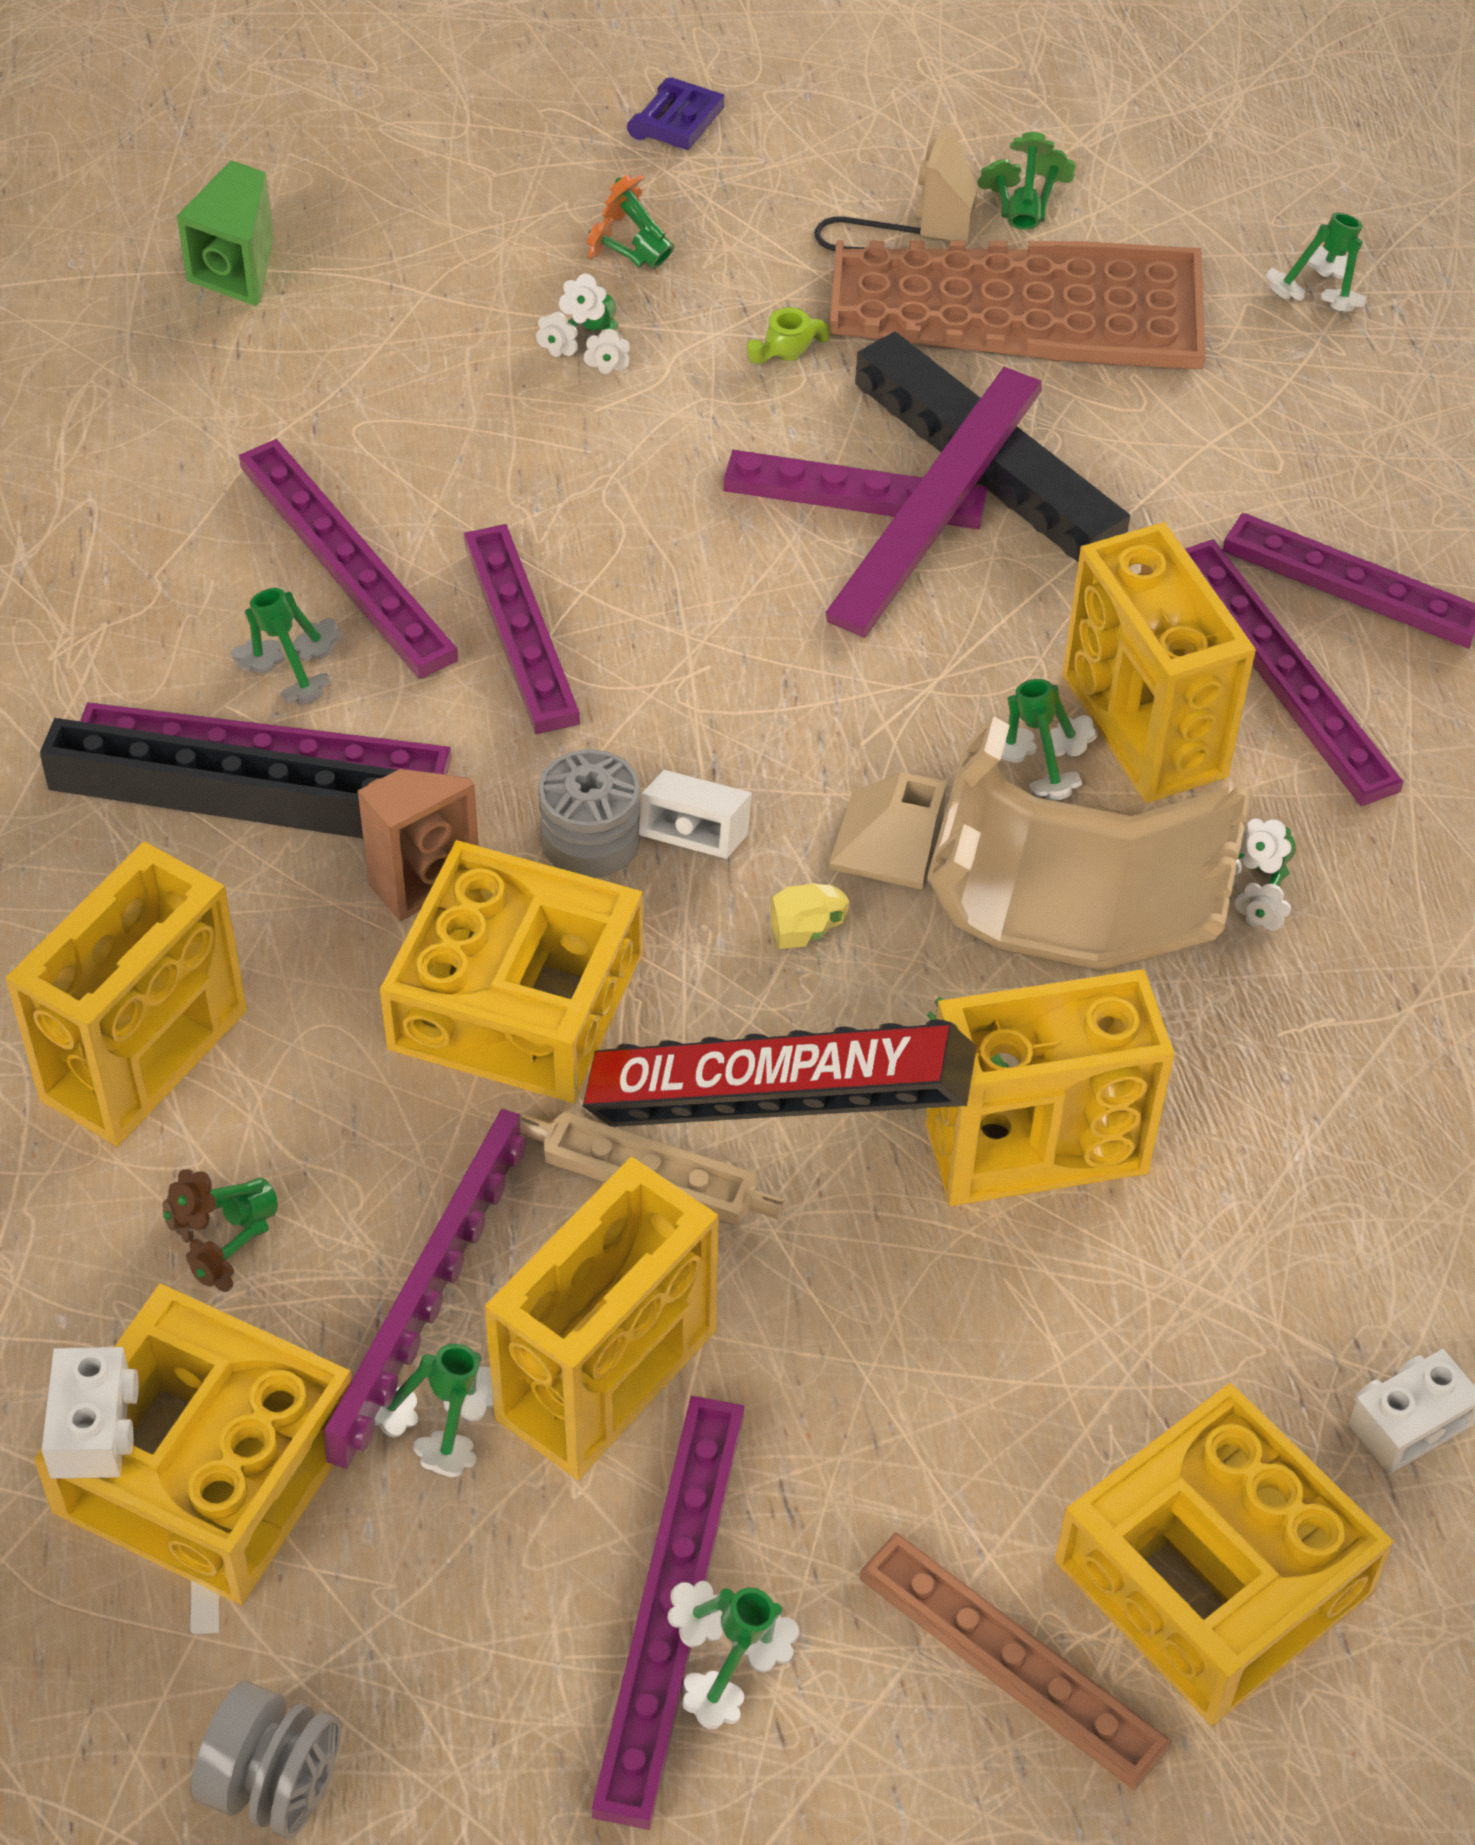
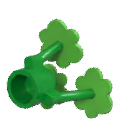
(1025, 207)

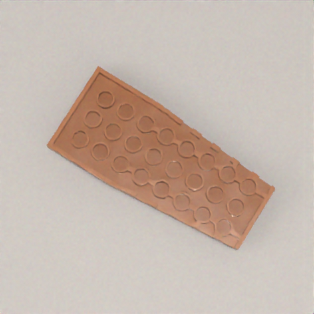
(1033, 302)

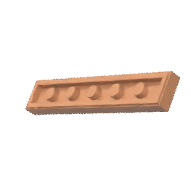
(1016, 1661)

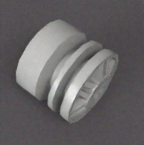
(589, 812)
(266, 1759)

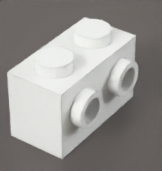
(695, 814)
(1413, 1410)
(88, 1412)

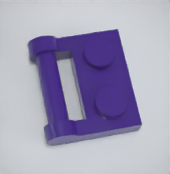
(685, 119)

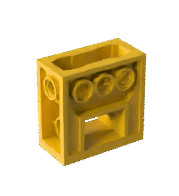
(1156, 661)
(475, 952)
(128, 992)
(1076, 1104)
(603, 1316)
(235, 1460)
(1250, 1524)

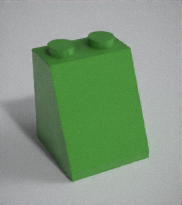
(229, 233)

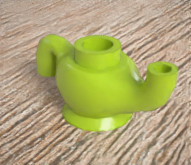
(787, 336)

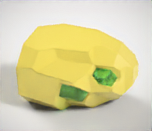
(806, 913)

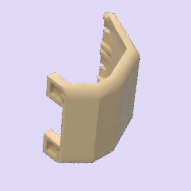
(1081, 878)

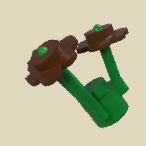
(242, 1204)

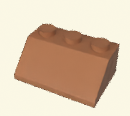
(410, 830)

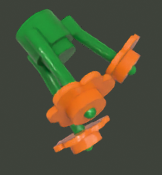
(650, 241)

